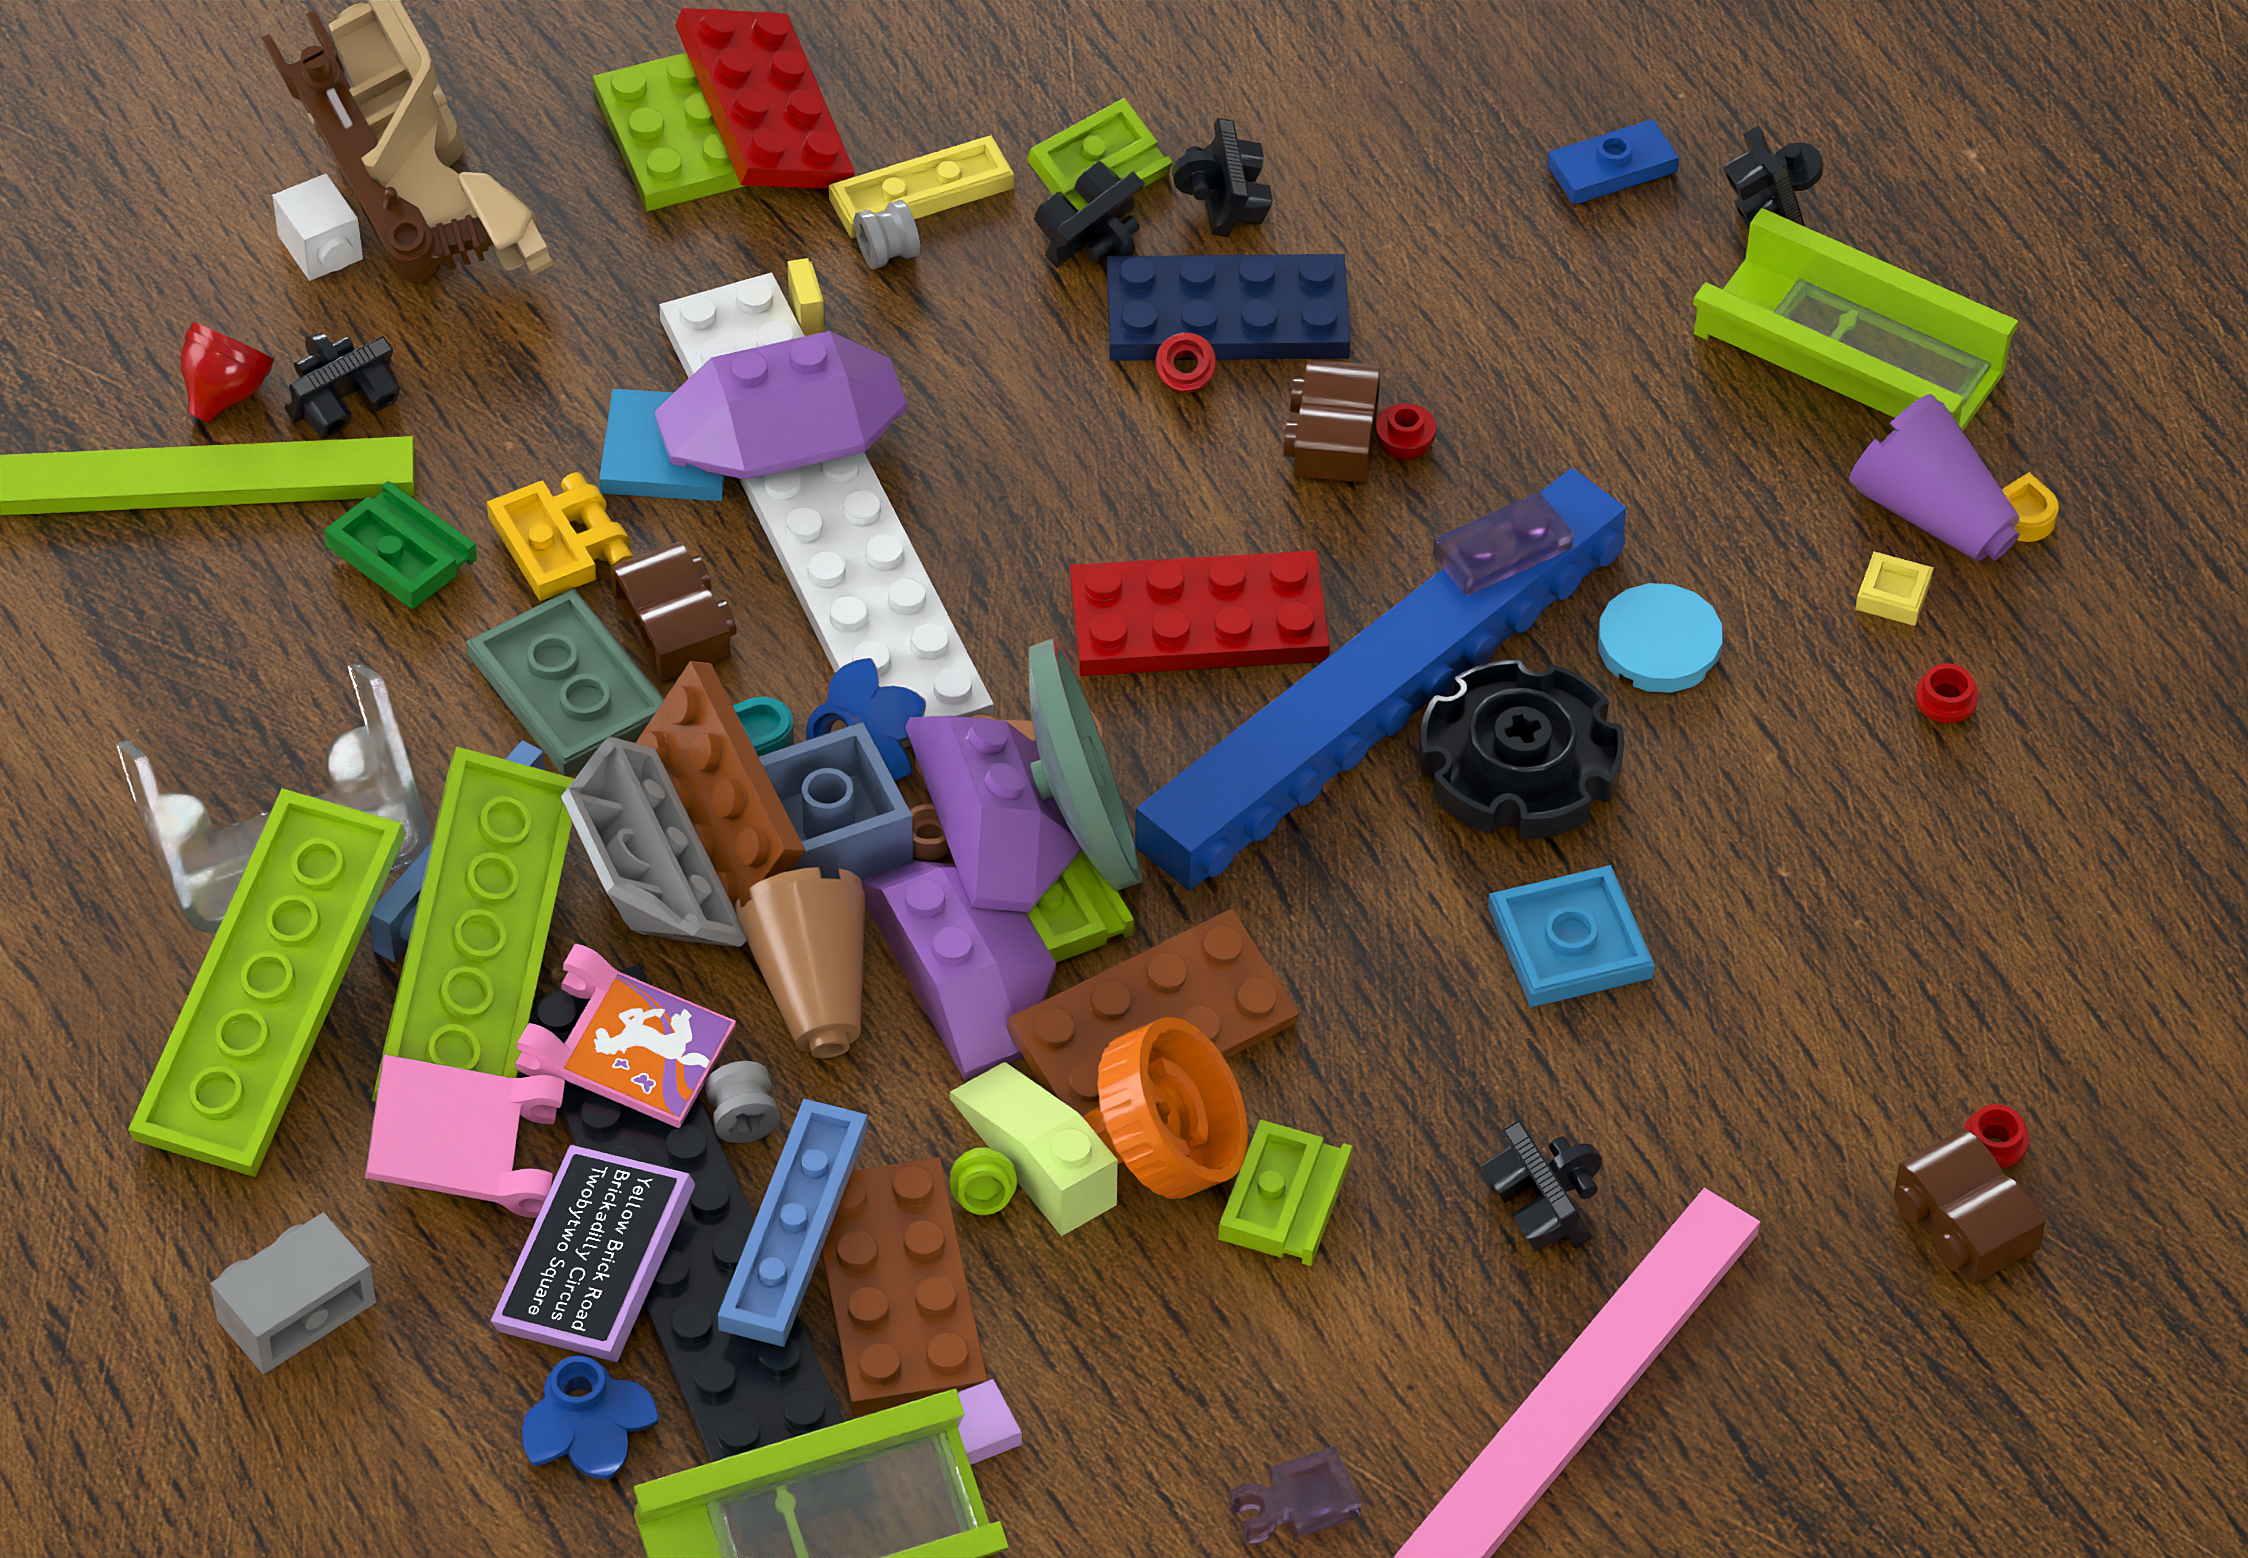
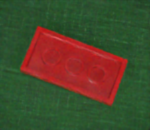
(764, 98)
(1198, 613)

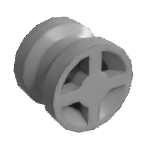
(887, 234)
(742, 1102)

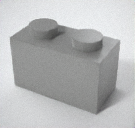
(293, 1292)

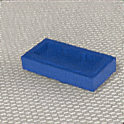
(1613, 161)

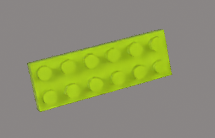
(481, 916)
(267, 982)

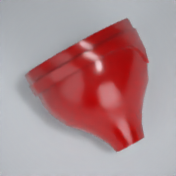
(219, 371)

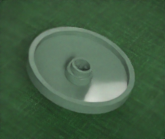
(1076, 766)

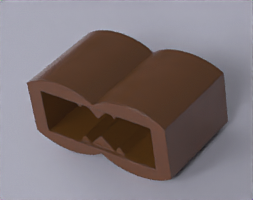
(1334, 421)
(672, 610)
(1968, 1206)

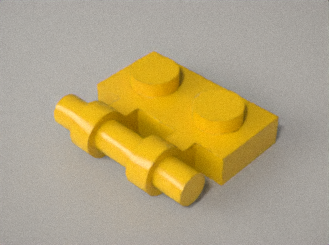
(544, 542)

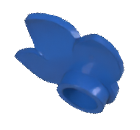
(884, 710)
(590, 1426)

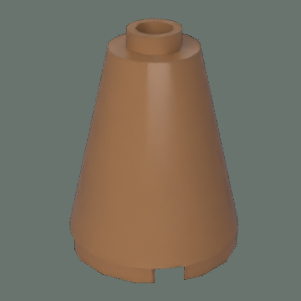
(810, 953)

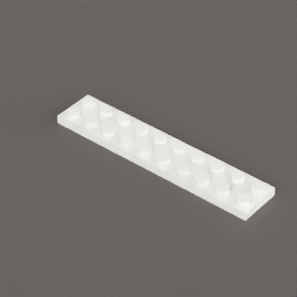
(836, 527)

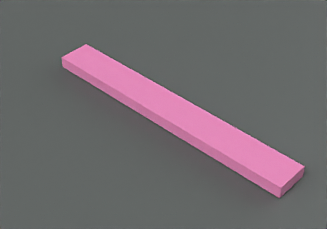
(1586, 1383)

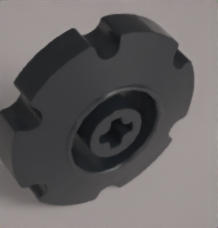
(1521, 749)

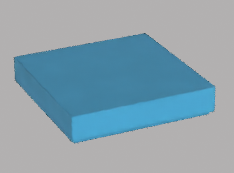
(636, 456)
(1570, 936)

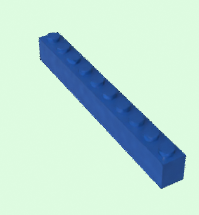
(1362, 695)

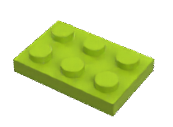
(665, 131)

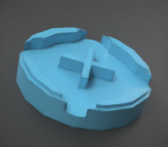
(1660, 637)

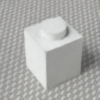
(317, 227)

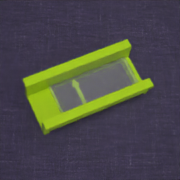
(1855, 322)
(846, 1491)

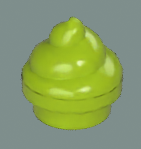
(983, 1181)

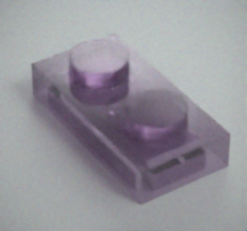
(1502, 543)

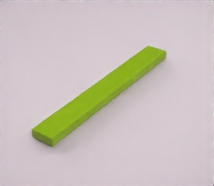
(204, 475)

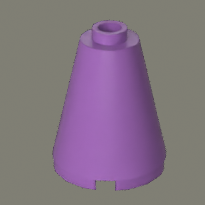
(1938, 482)

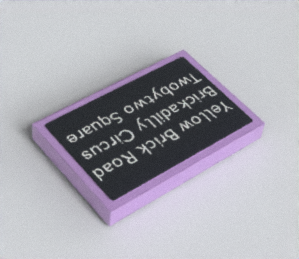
(593, 1253)

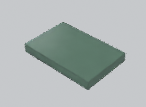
(566, 679)

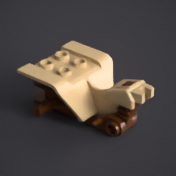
(397, 145)

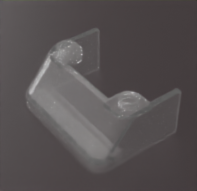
(206, 864)

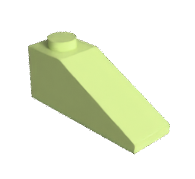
(1048, 1142)

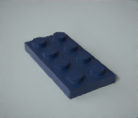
(1235, 302)

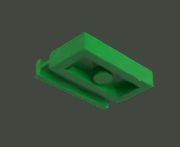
(400, 545)

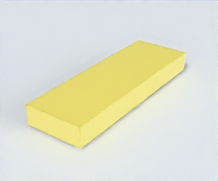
(926, 182)

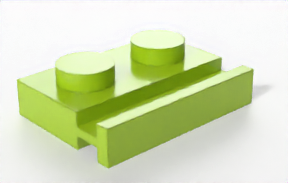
(1109, 136)
(1080, 912)
(1284, 1192)

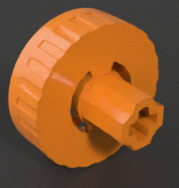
(1182, 1128)

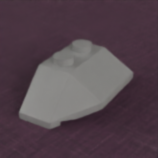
(648, 847)

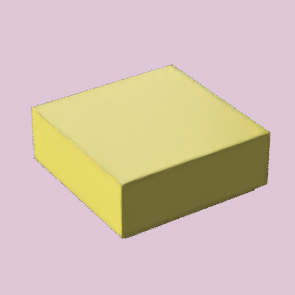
(805, 296)
(1894, 588)

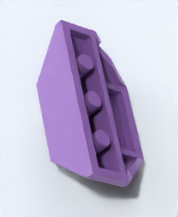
(781, 407)
(994, 820)
(960, 960)

